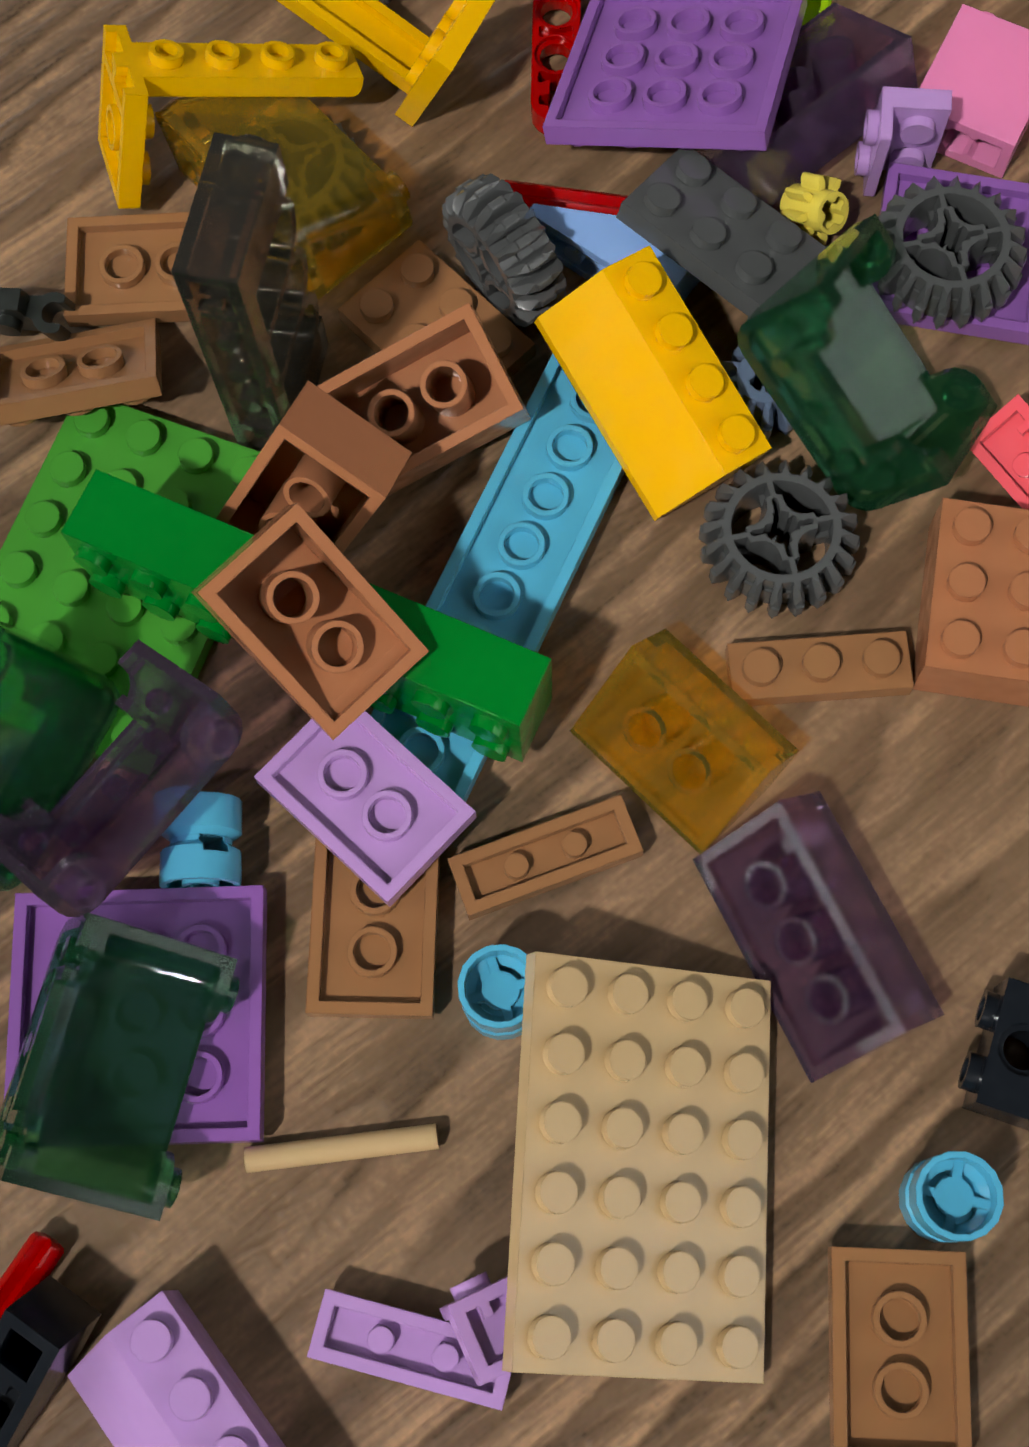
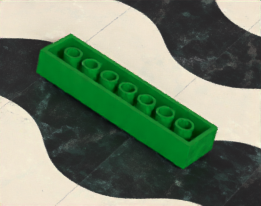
(164, 550)

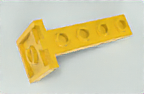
(394, 45)
(212, 69)

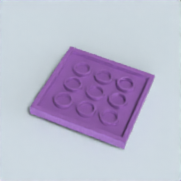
(676, 74)
(228, 1073)

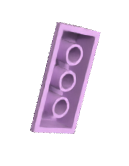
(168, 1384)

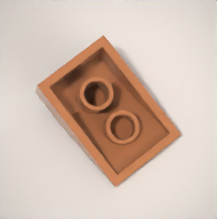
(310, 620)

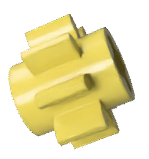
(816, 205)

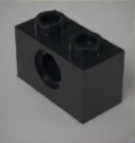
(989, 1080)

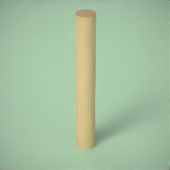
(341, 1148)

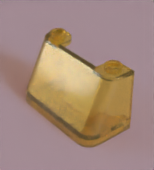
(339, 195)

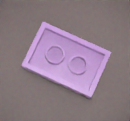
(367, 802)

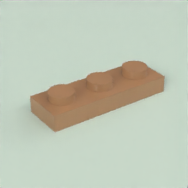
(820, 668)
(545, 857)

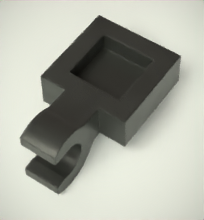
(33, 312)

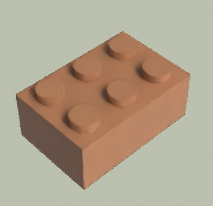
(434, 393)
(325, 463)
(975, 604)

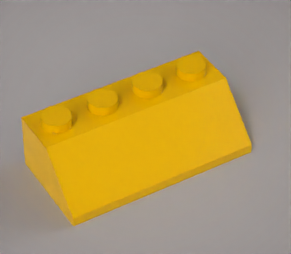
(652, 383)

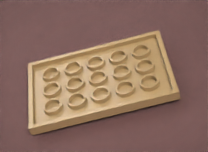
(639, 1173)

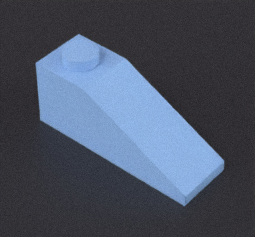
(596, 240)

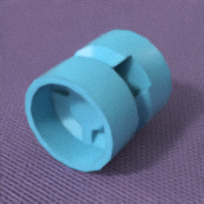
(202, 844)
(494, 991)
(951, 1197)

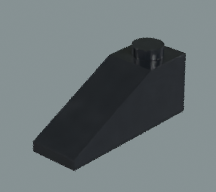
(37, 1349)

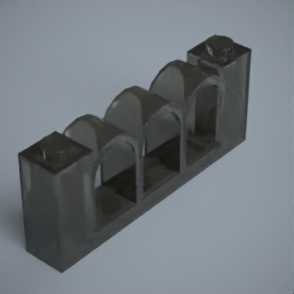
(249, 286)

